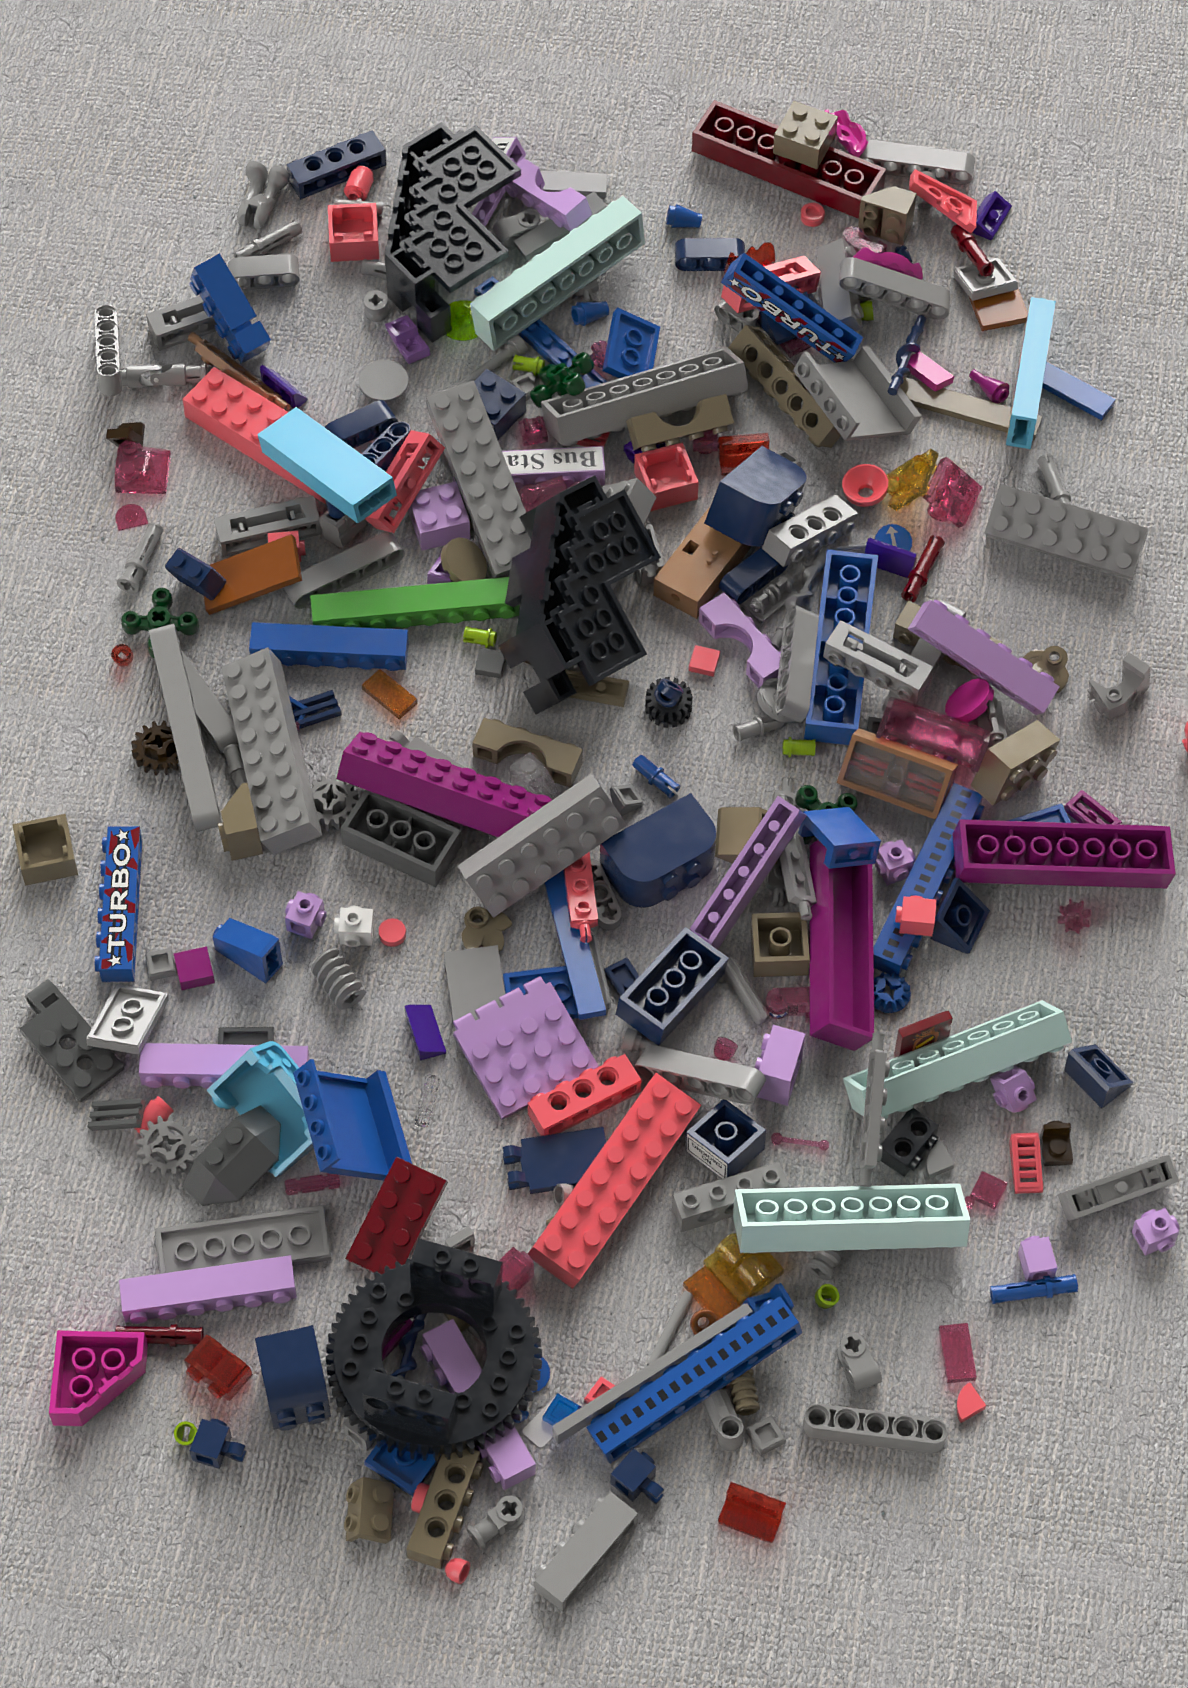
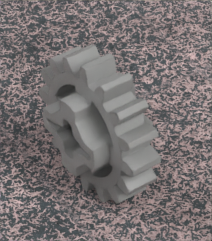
(341, 803)
(155, 1150)

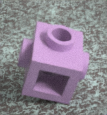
(894, 861)
(305, 914)
(1013, 1089)
(1156, 1231)

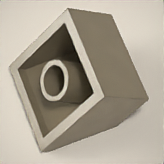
(239, 826)

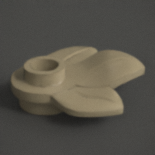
(1056, 669)
(484, 933)

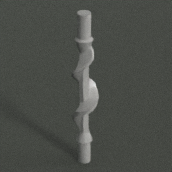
(796, 599)

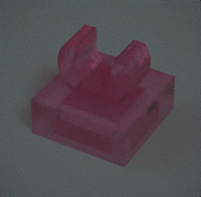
(533, 431)

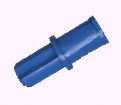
(655, 775)

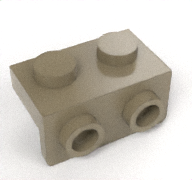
(369, 1510)

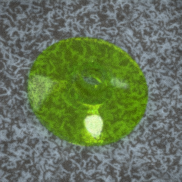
(461, 321)

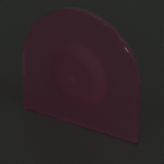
(130, 516)

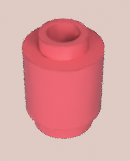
(359, 183)

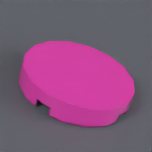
(969, 700)

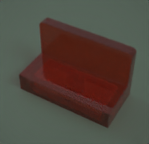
(737, 448)
(752, 1512)

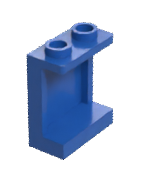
(843, 834)

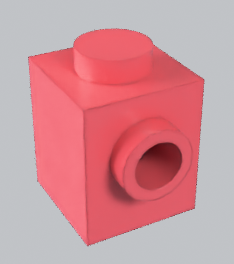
(916, 916)

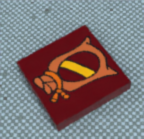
(923, 1033)

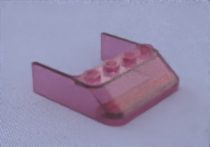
(934, 731)

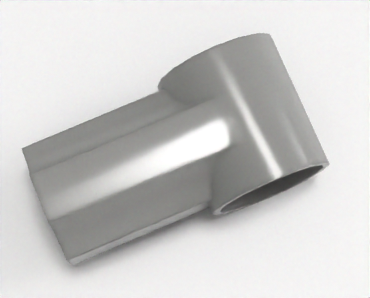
(724, 1418)

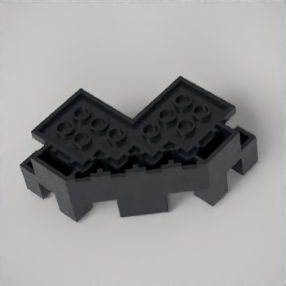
(431, 224)
(565, 590)

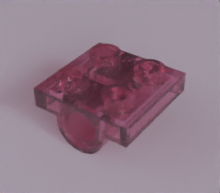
(951, 493)

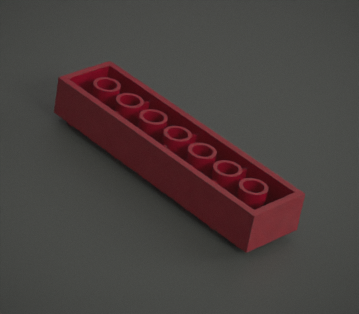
(748, 143)

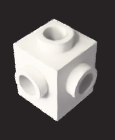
(355, 926)

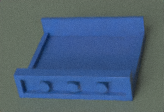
(351, 1122)

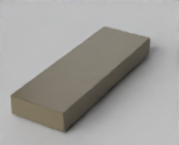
(606, 691)

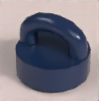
(670, 690)

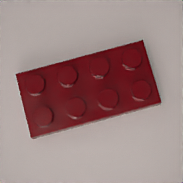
(396, 1217)

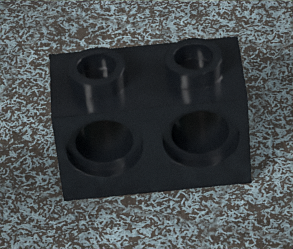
(903, 1139)

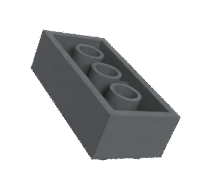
(401, 837)

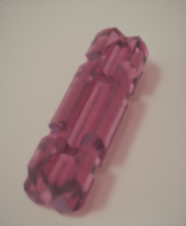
(312, 1184)

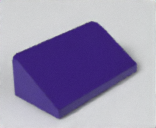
(991, 215)
(282, 387)
(891, 557)
(424, 1031)

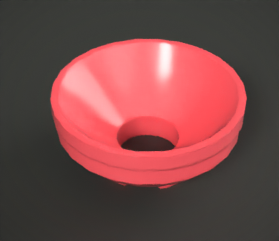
(862, 477)

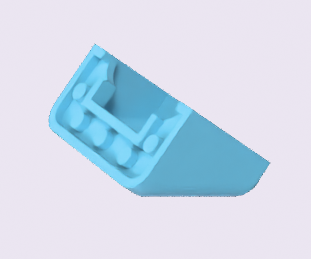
(267, 1079)

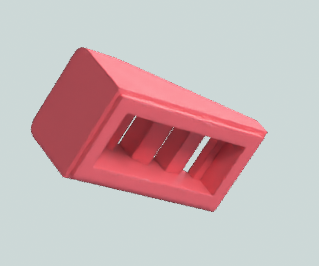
(1026, 1145)

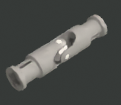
(167, 375)

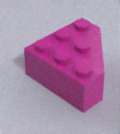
(92, 1372)

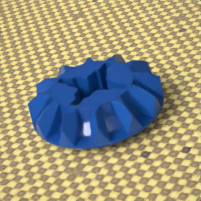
(901, 995)

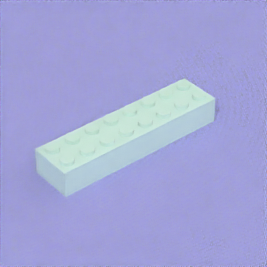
(557, 273)
(966, 1057)
(850, 1218)

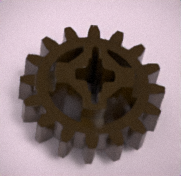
(155, 749)

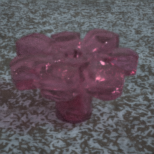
(598, 354)

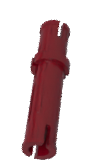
(968, 244)
(919, 574)
(167, 1335)

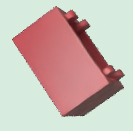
(353, 232)
(667, 475)

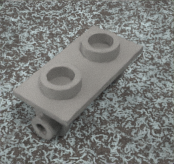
(993, 721)

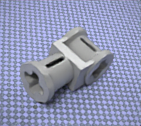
(497, 1522)

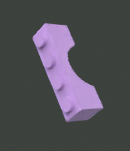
(564, 207)
(725, 620)

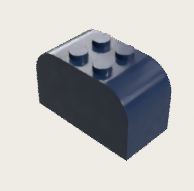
(756, 497)
(660, 853)
(293, 1378)

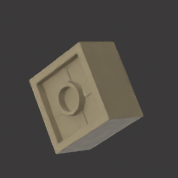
(45, 849)

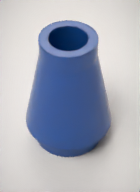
(682, 217)
(587, 312)

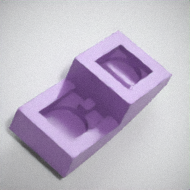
(407, 339)

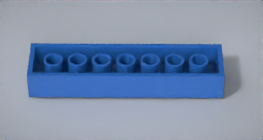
(836, 690)

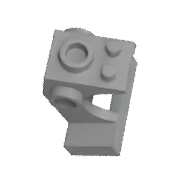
(1134, 681)

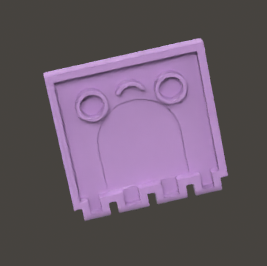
(522, 1046)

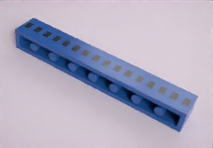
(926, 877)
(694, 1379)

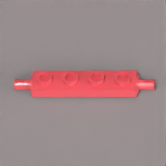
(581, 896)

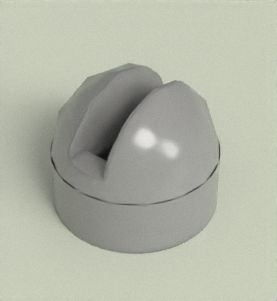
(561, 1189)

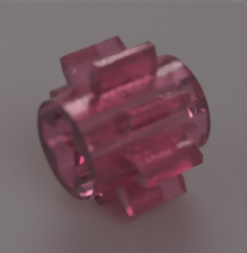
(1071, 910)

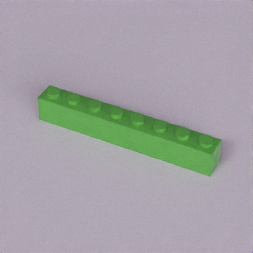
(415, 605)

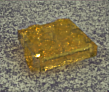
(911, 479)
(742, 1272)

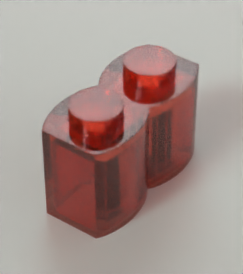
(217, 1368)

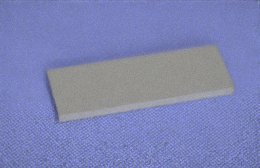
(244, 1239)

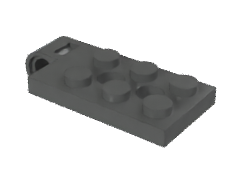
(60, 1020)

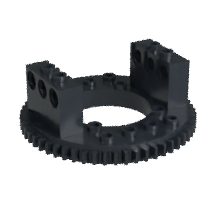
(414, 1414)

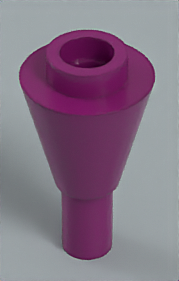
(994, 389)

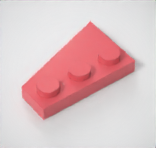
(947, 200)

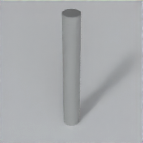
(671, 1326)

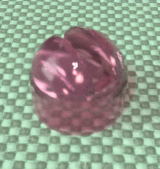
(724, 1048)

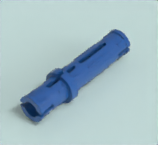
(1035, 1288)

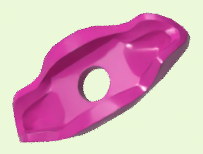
(855, 135)
(891, 261)

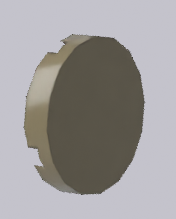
(463, 560)

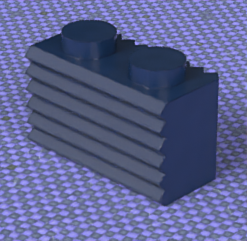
(195, 574)

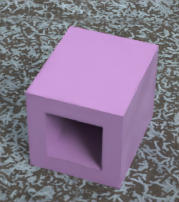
(1037, 1258)

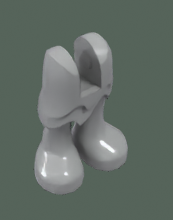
(258, 203)

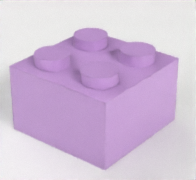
(439, 516)
(780, 1063)

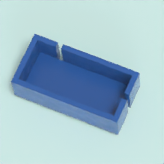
(229, 308)

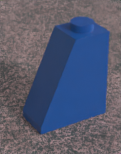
(249, 948)

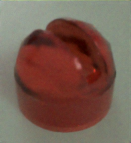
(126, 651)

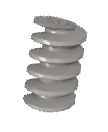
(337, 979)

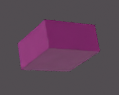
(194, 968)

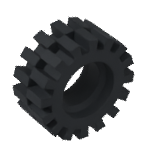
(668, 715)

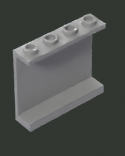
(857, 396)

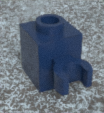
(214, 1443)
(636, 1476)

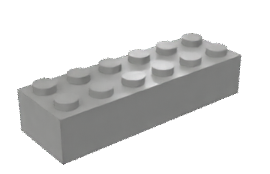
(1066, 532)
(542, 845)

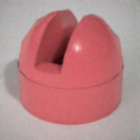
(457, 1570)

